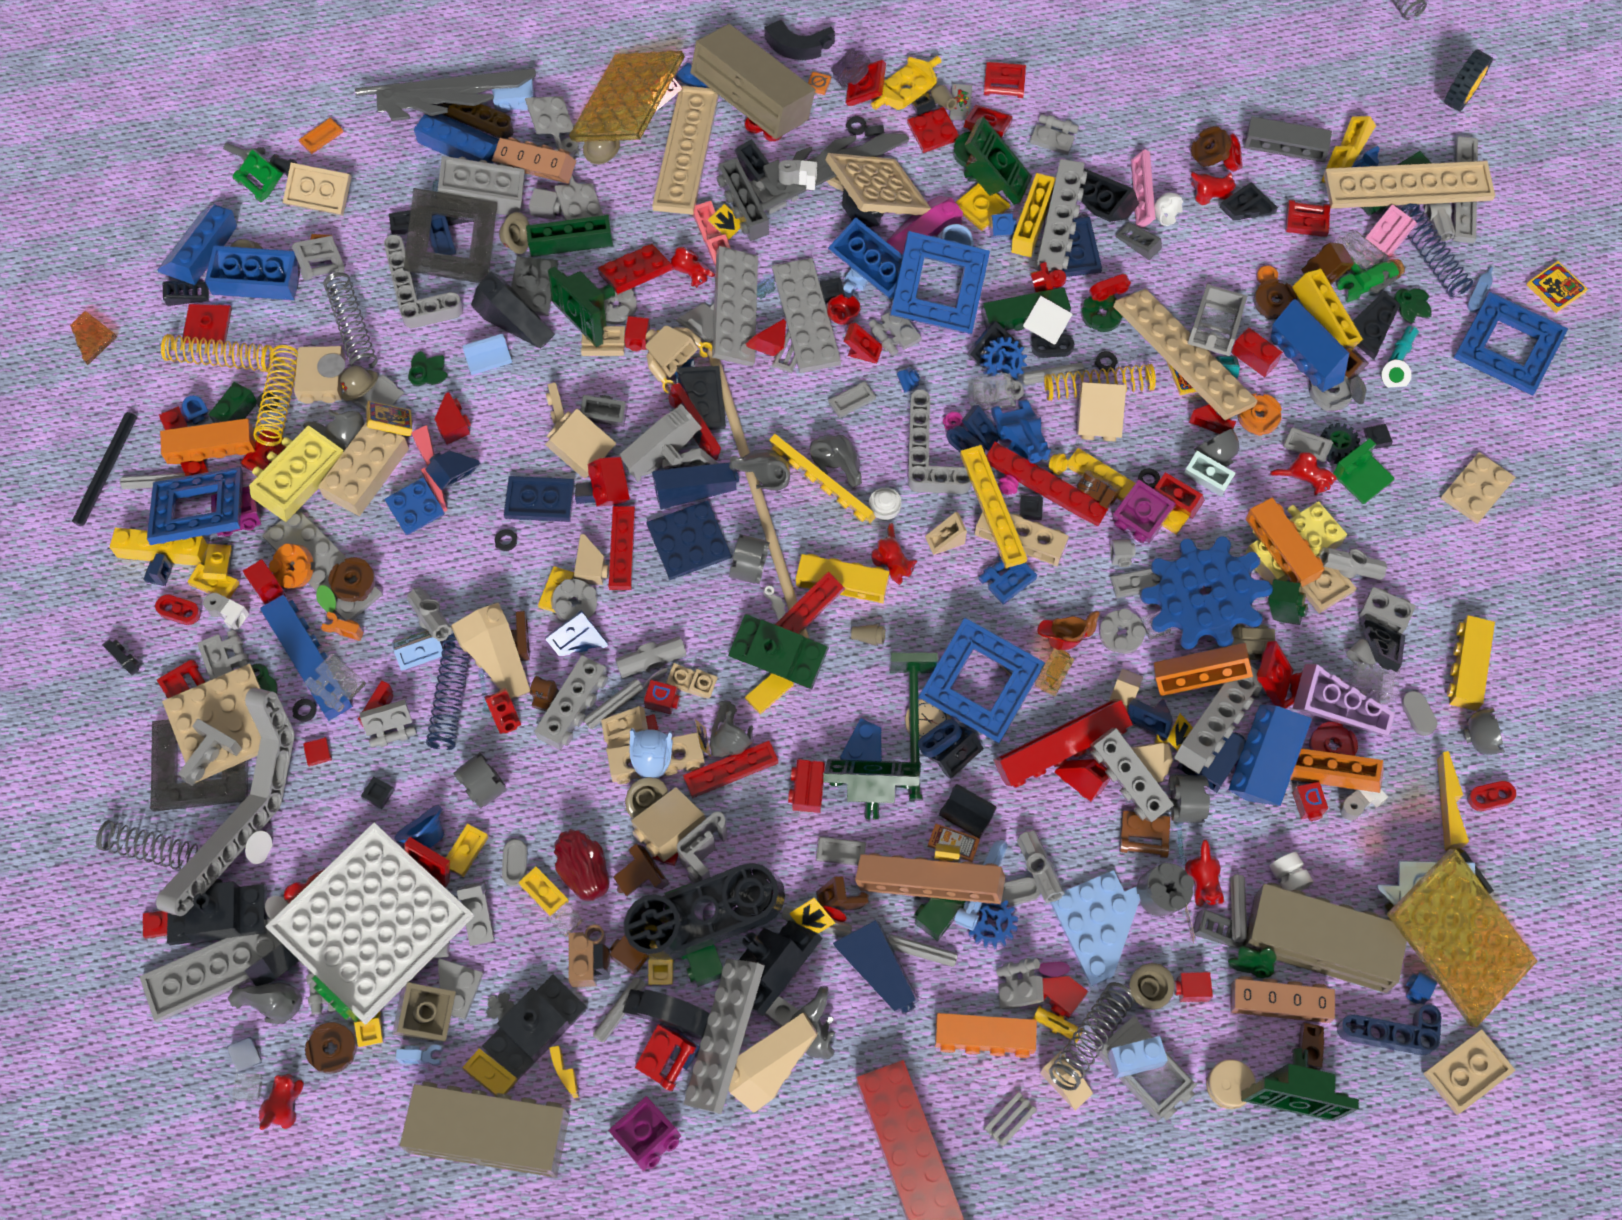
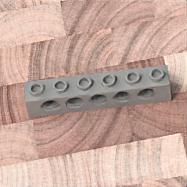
(1063, 204)
(1218, 722)

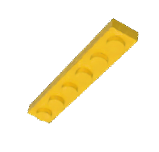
(1083, 461)
(828, 485)
(993, 506)

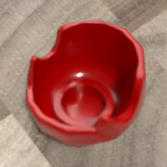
(848, 306)

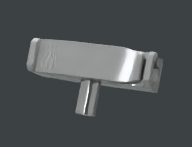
(660, 442)

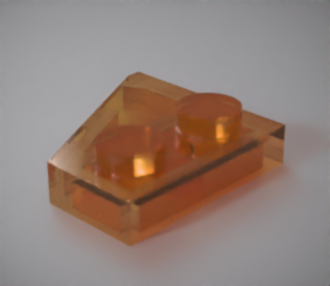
(91, 336)

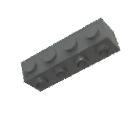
(1288, 139)
(743, 199)

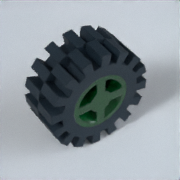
(1345, 439)

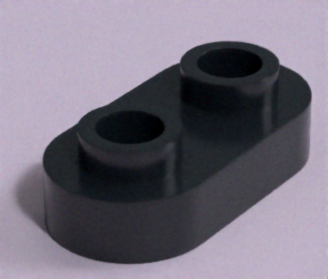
(1053, 350)
(116, 650)

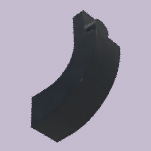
(798, 46)
(668, 1011)

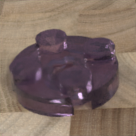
(850, 67)

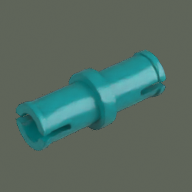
(1404, 345)

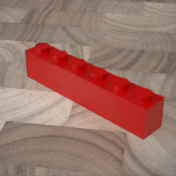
(1061, 743)

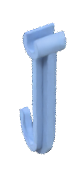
(968, 915)

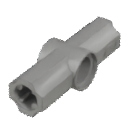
(1440, 216)
(1353, 563)
(429, 614)
(650, 656)
(1046, 877)

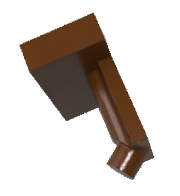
(520, 636)
(639, 871)
(834, 895)

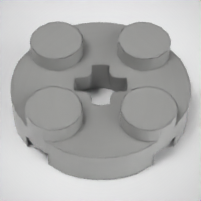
(621, 312)
(1332, 401)
(573, 588)
(1119, 643)

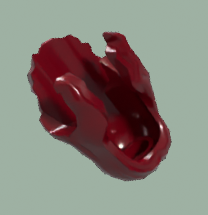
(581, 865)

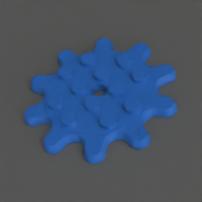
(1212, 613)

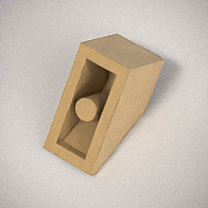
(590, 563)
(1075, 1097)

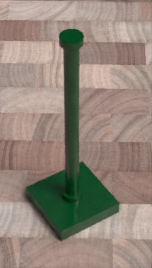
(913, 665)

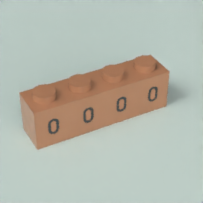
(535, 160)
(1283, 1000)

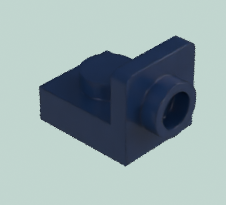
(158, 570)

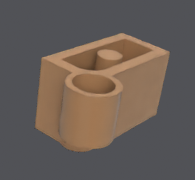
(582, 957)

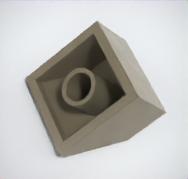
(423, 1012)

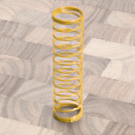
(174, 346)
(1048, 383)
(258, 428)

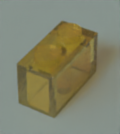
(1054, 672)

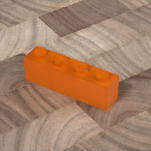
(207, 441)
(1284, 542)
(1203, 669)
(1339, 770)
(985, 1034)

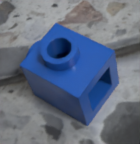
(1002, 225)

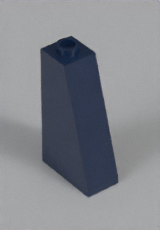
(693, 483)
(878, 964)

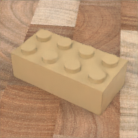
(363, 468)

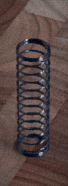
(1411, 215)
(429, 741)

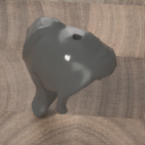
(342, 429)
(837, 453)
(767, 467)
(725, 736)
(274, 1000)
(814, 1010)

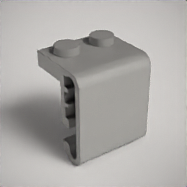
(699, 845)

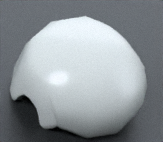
(1168, 203)

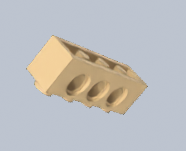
(1035, 531)
(687, 744)

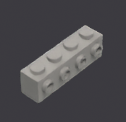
(571, 703)
(1131, 775)

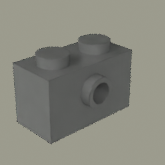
(604, 409)

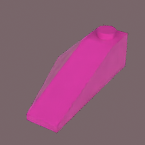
(942, 214)

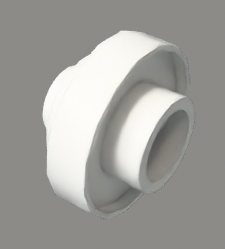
(885, 503)

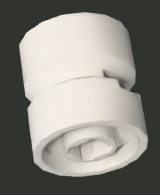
(1291, 873)

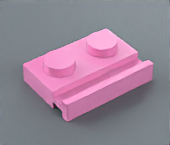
(1391, 230)

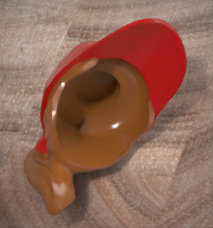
(1068, 631)

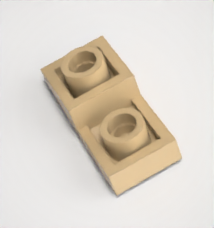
(691, 681)

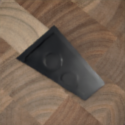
(1375, 322)
(705, 393)
(1384, 643)

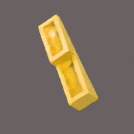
(1353, 142)
(1450, 792)

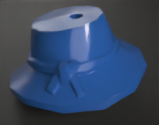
(425, 829)

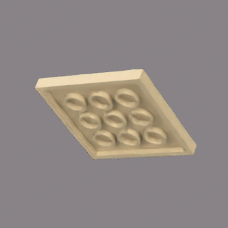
(877, 184)
(224, 708)

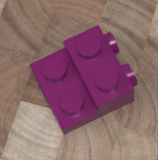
(249, 512)
(1143, 512)
(645, 1134)

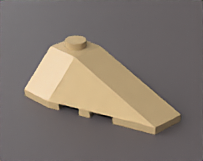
(491, 644)
(770, 1062)

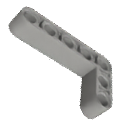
(420, 308)
(920, 450)

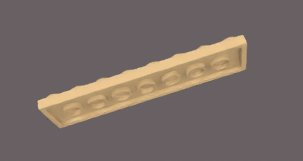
(686, 150)
(1409, 184)
(1193, 363)

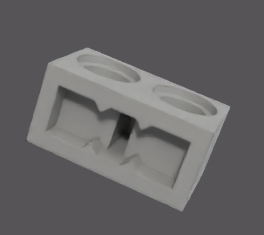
(1389, 605)

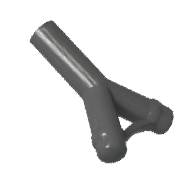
(241, 152)

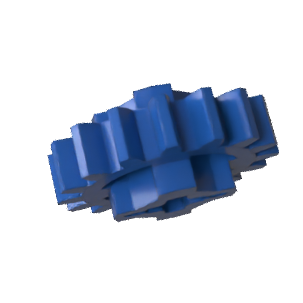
(995, 363)
(1000, 917)

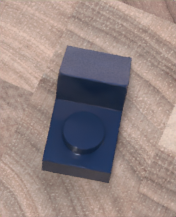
(440, 236)
(981, 427)
(1153, 719)

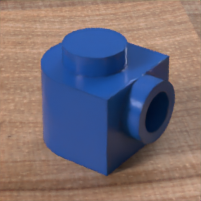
(193, 409)
(1420, 987)

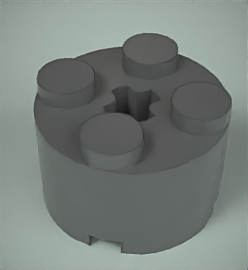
(749, 559)
(480, 780)
(1189, 798)
(1165, 889)

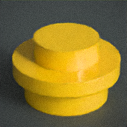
(1058, 463)

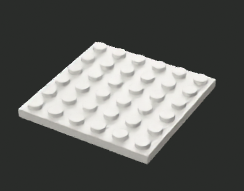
(369, 922)

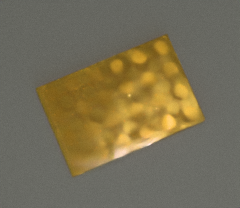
(627, 96)
(1462, 937)

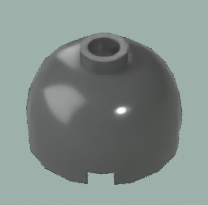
(1221, 448)
(1484, 732)

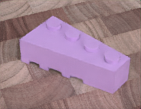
(1334, 700)

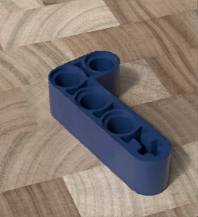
(1388, 1029)

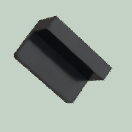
(959, 753)
(968, 811)

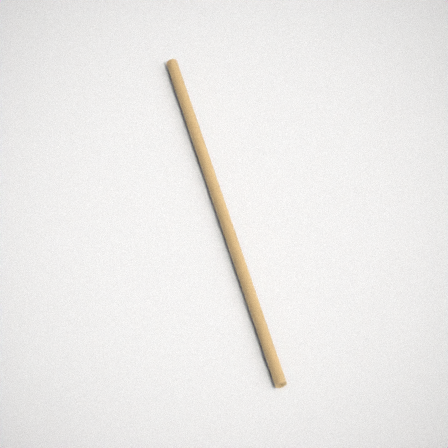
(757, 494)

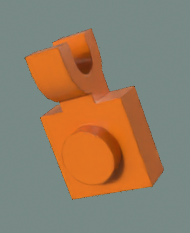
(344, 628)

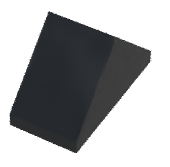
(751, 160)
(271, 966)

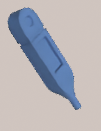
(1480, 291)

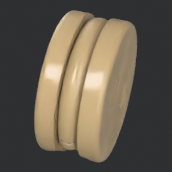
(1227, 1081)

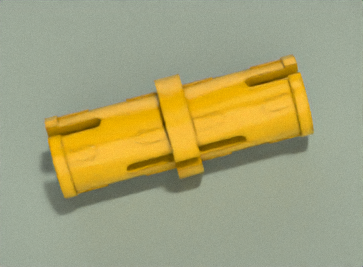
(1042, 1017)

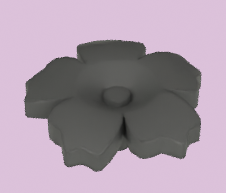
(499, 1006)

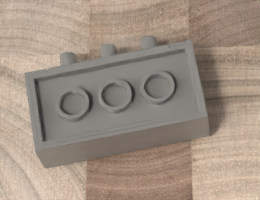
(483, 182)

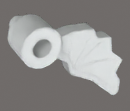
(777, 604)

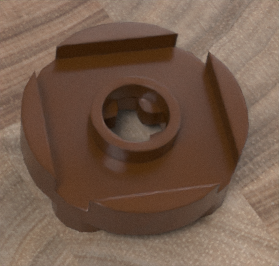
(1217, 153)
(1266, 291)
(358, 590)
(319, 1040)

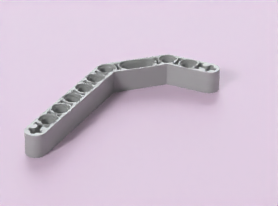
(252, 813)

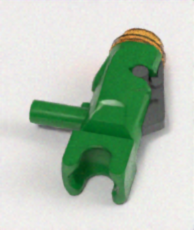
(1373, 279)

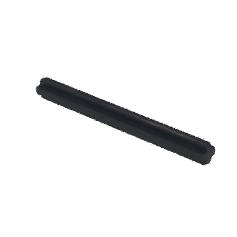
(104, 469)

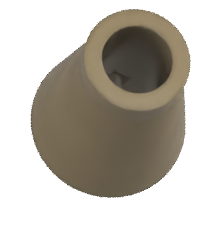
(943, 97)
(869, 634)

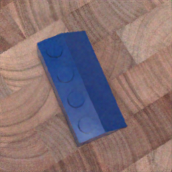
(455, 138)
(193, 251)
(868, 256)
(252, 273)
(1310, 346)
(1269, 755)

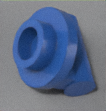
(908, 379)

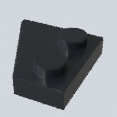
(1248, 203)
(992, 332)

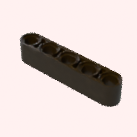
(481, 118)

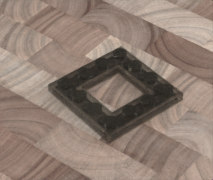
(477, 210)
(169, 795)

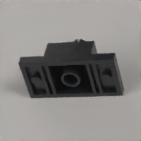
(220, 914)
(781, 956)
(534, 1026)

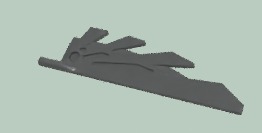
(455, 90)
(872, 148)

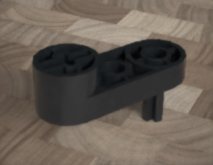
(684, 925)

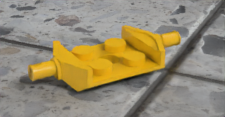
(916, 74)

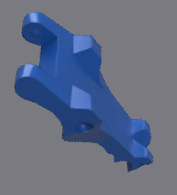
(1024, 429)

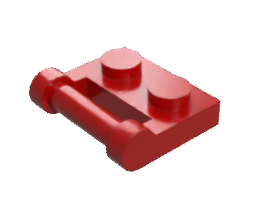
(1005, 74)
(1305, 222)
(174, 682)
(658, 1053)

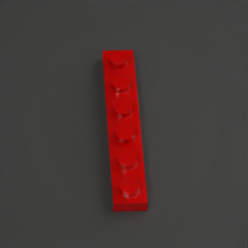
(1046, 484)

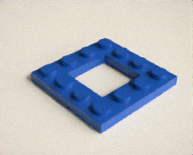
(971, 258)
(1525, 377)
(162, 521)
(989, 723)

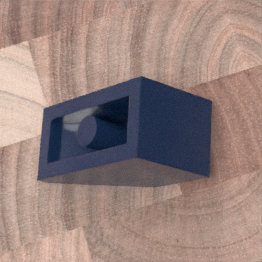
(450, 468)

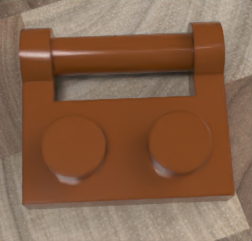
(1135, 827)

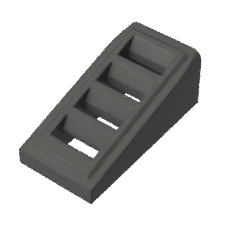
(1148, 249)
(1201, 931)

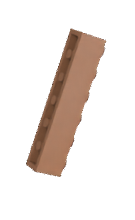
(930, 878)

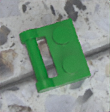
(262, 170)

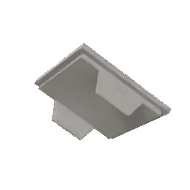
(699, 321)
(383, 392)

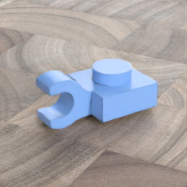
(853, 281)
(414, 1055)

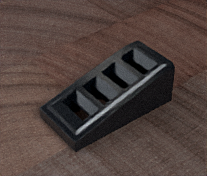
(177, 286)

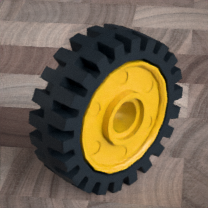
(1468, 80)

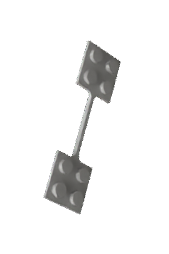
(552, 117)

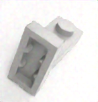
(206, 751)
(474, 899)

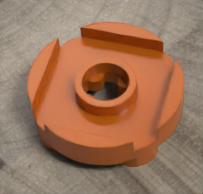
(1265, 424)
(302, 563)

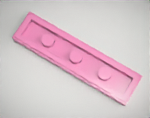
(1143, 188)

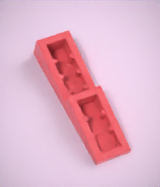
(709, 233)
(424, 443)

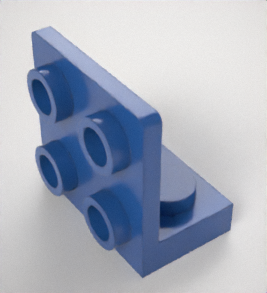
(414, 506)

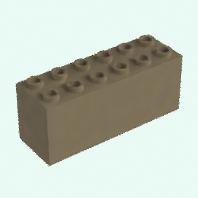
(752, 81)
(1326, 937)
(485, 1129)

